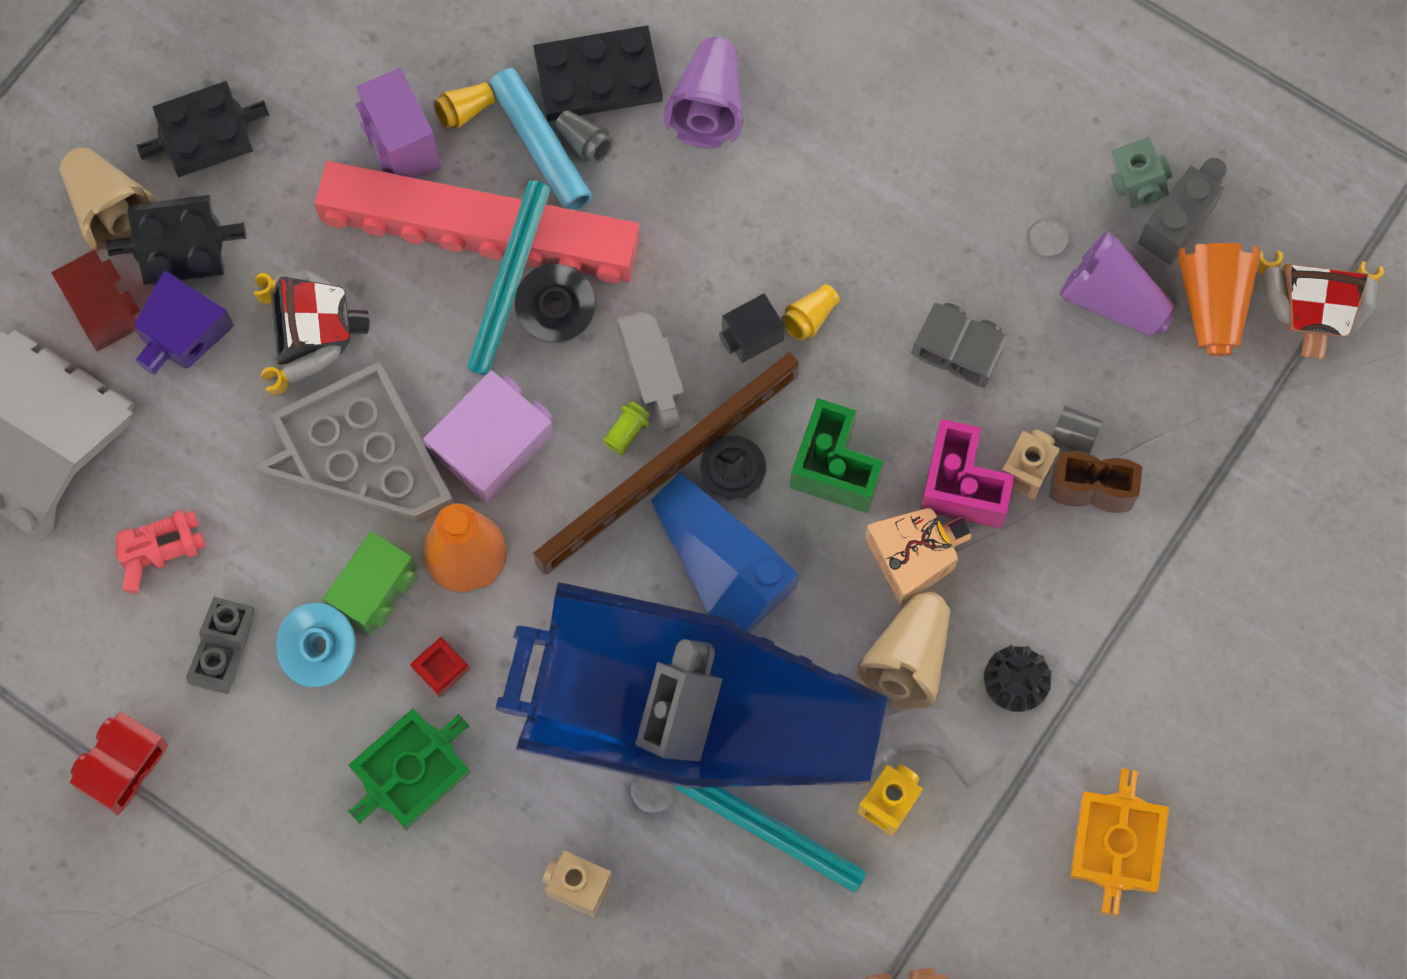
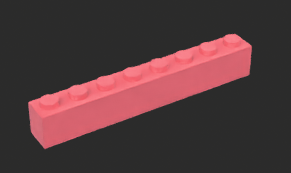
(473, 221)

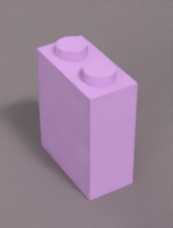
(489, 435)

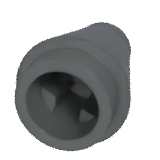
(584, 136)

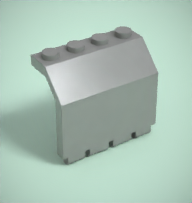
(48, 429)

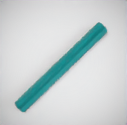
(508, 277)
(778, 835)

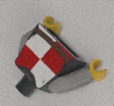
(308, 324)

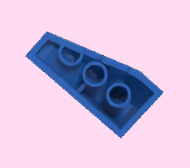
(724, 559)

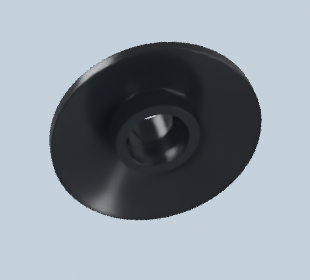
(552, 284)

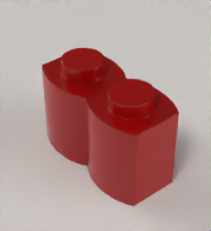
(118, 762)

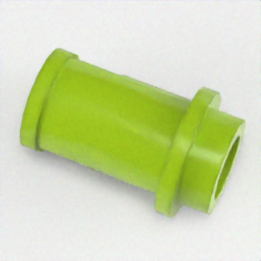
(626, 427)

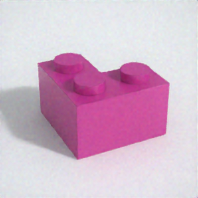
(958, 487)

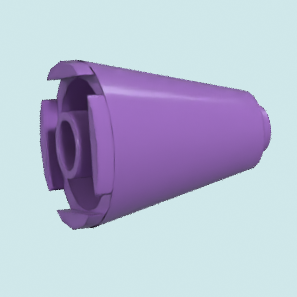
(707, 97)
(1118, 288)

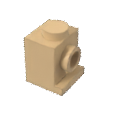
(1031, 475)

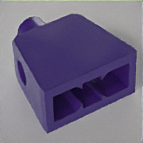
(178, 325)

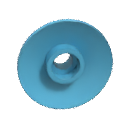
(299, 639)

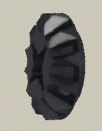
(730, 450)
(1017, 697)

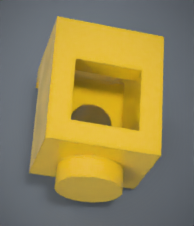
(880, 809)

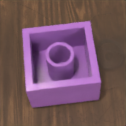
(396, 126)

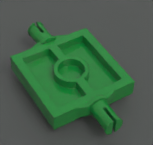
(409, 769)

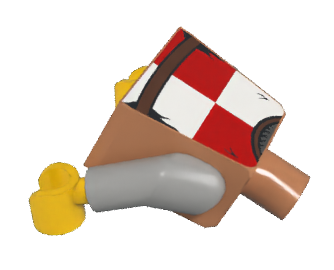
(1319, 300)

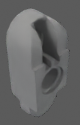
(651, 365)

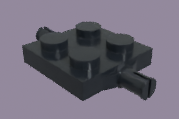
(202, 129)
(176, 238)

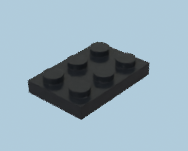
(598, 72)

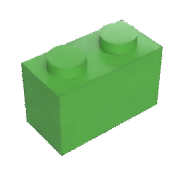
(372, 583)

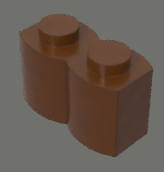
(1086, 480)

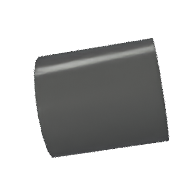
(1077, 430)

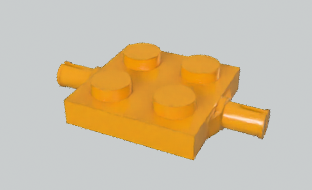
(1119, 842)

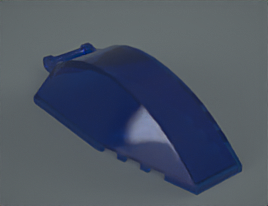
(772, 721)

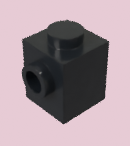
(751, 328)

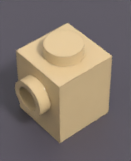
(577, 882)

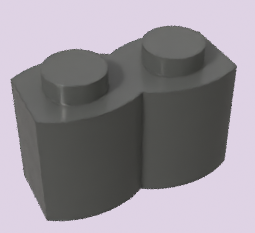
(960, 344)

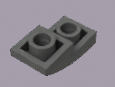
(221, 645)

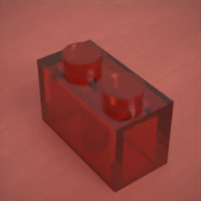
(96, 300)

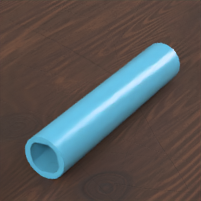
(540, 140)

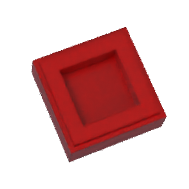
(440, 666)

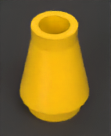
(462, 104)
(807, 314)

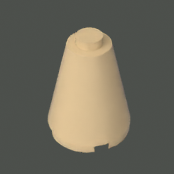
(100, 196)
(909, 654)

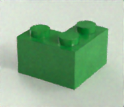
(827, 467)

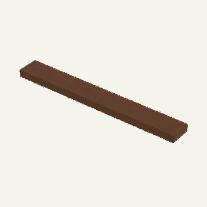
(666, 464)

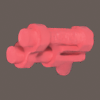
(141, 547)

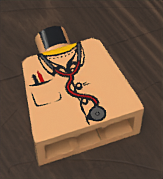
(915, 550)

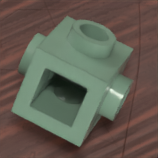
(1140, 173)

